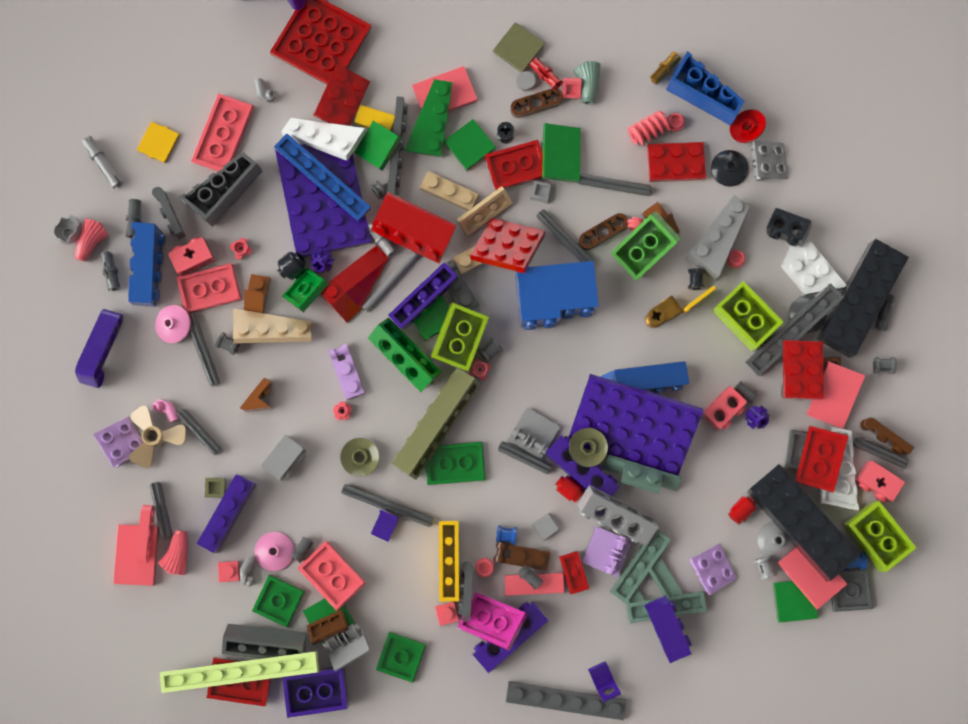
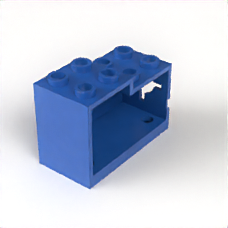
(554, 292)

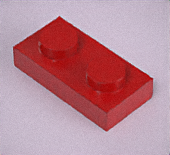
(573, 572)

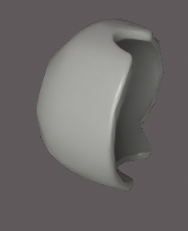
(67, 230)

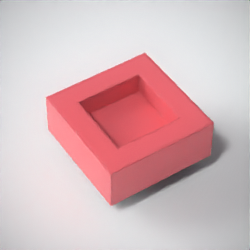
(571, 87)
(229, 571)
(447, 613)

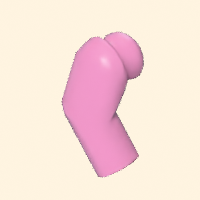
(166, 407)

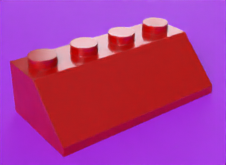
(413, 227)

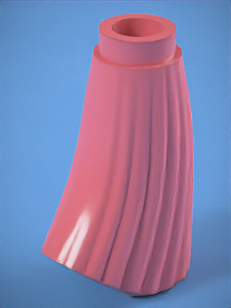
(91, 234)
(176, 557)

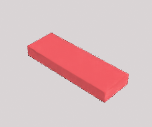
(518, 586)

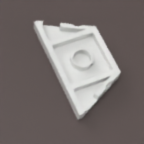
(810, 269)

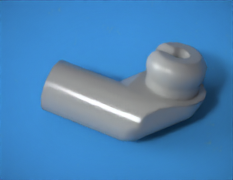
(262, 93)
(245, 572)

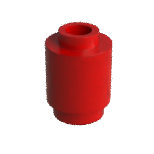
(569, 488)
(742, 510)

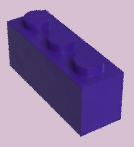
(668, 628)

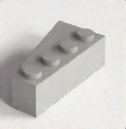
(716, 242)

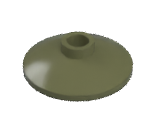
(352, 450)
(597, 450)

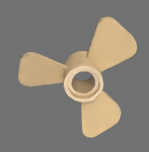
(144, 453)

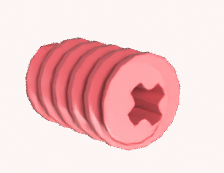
(648, 127)

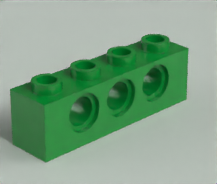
(404, 354)

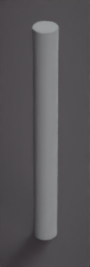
(390, 281)

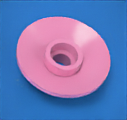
(179, 325)
(283, 546)

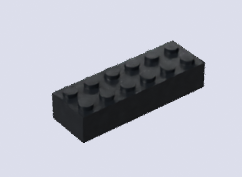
(862, 298)
(803, 523)

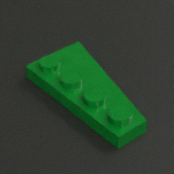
(430, 126)

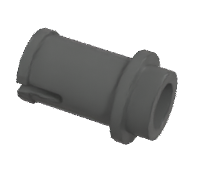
(746, 392)
(302, 549)
(529, 576)

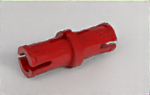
(546, 74)

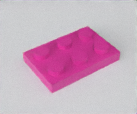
(493, 621)

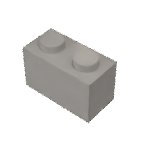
(283, 458)

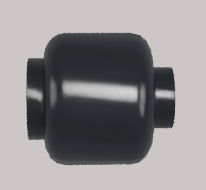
(291, 265)

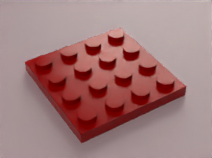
(320, 39)

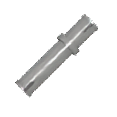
(98, 157)

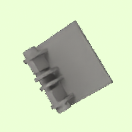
(768, 160)
(533, 433)
(346, 648)

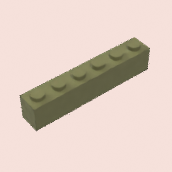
(436, 423)

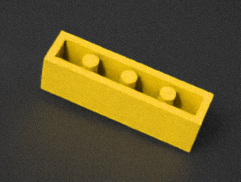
(448, 561)

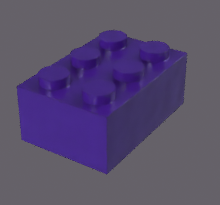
(315, 692)

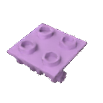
(118, 441)
(606, 551)
(713, 569)

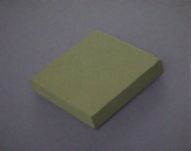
(518, 47)

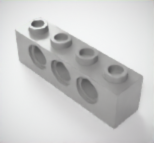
(640, 533)

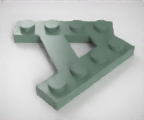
(649, 560)

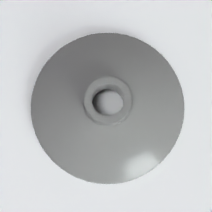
(768, 545)

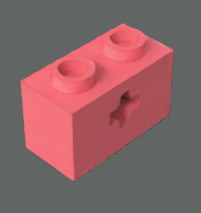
(201, 256)
(889, 482)

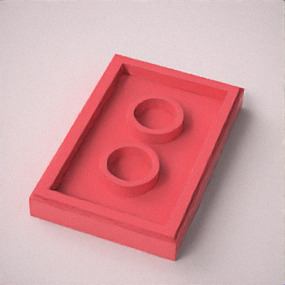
(461, 93)
(208, 288)
(840, 392)
(127, 569)
(331, 575)
(809, 580)

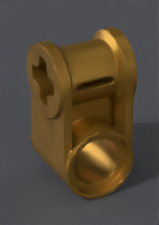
(665, 311)

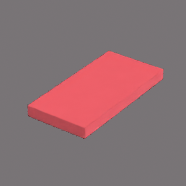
(222, 132)

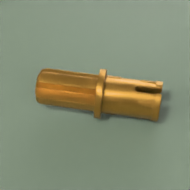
(665, 68)

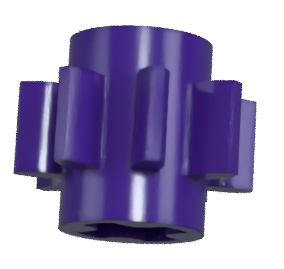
(322, 261)
(757, 417)

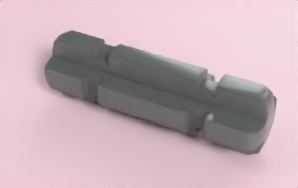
(885, 313)

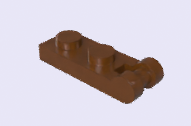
(885, 436)
(522, 556)

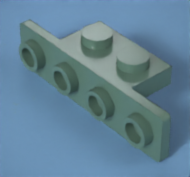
(641, 476)

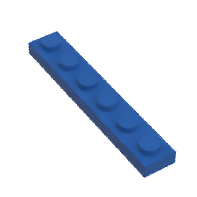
(322, 177)

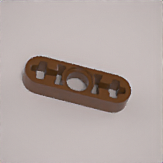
(522, 103)
(617, 229)

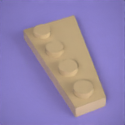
(267, 328)

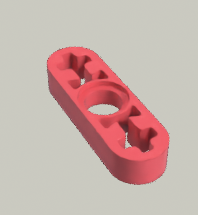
(145, 533)

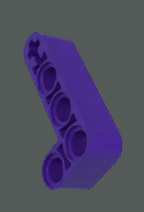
(92, 359)

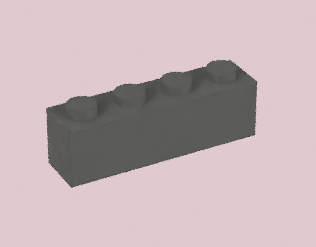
(261, 642)

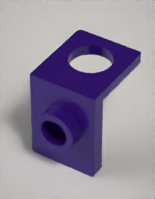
(384, 525)
(603, 681)

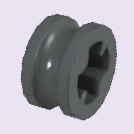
(378, 189)

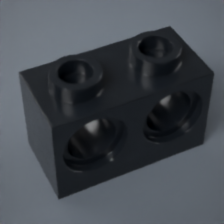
(791, 223)

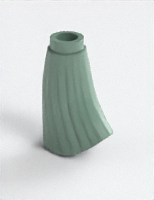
(589, 74)

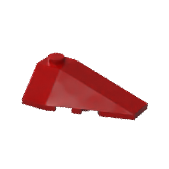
(352, 286)

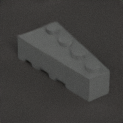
(222, 188)

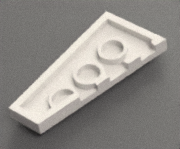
(326, 137)

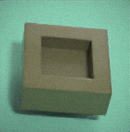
(215, 487)

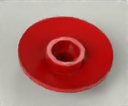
(745, 120)

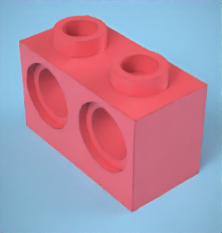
(721, 405)

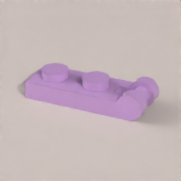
(346, 372)

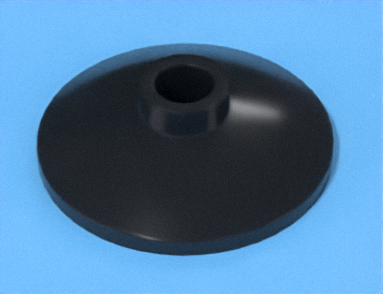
(725, 175)

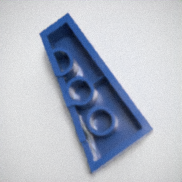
(704, 90)
(146, 264)
(653, 377)

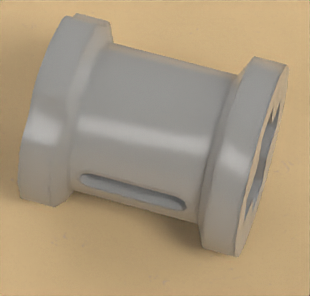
(765, 567)

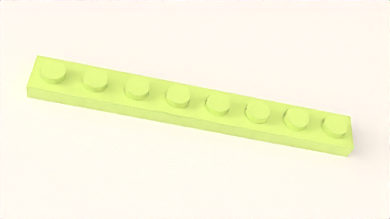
(239, 672)

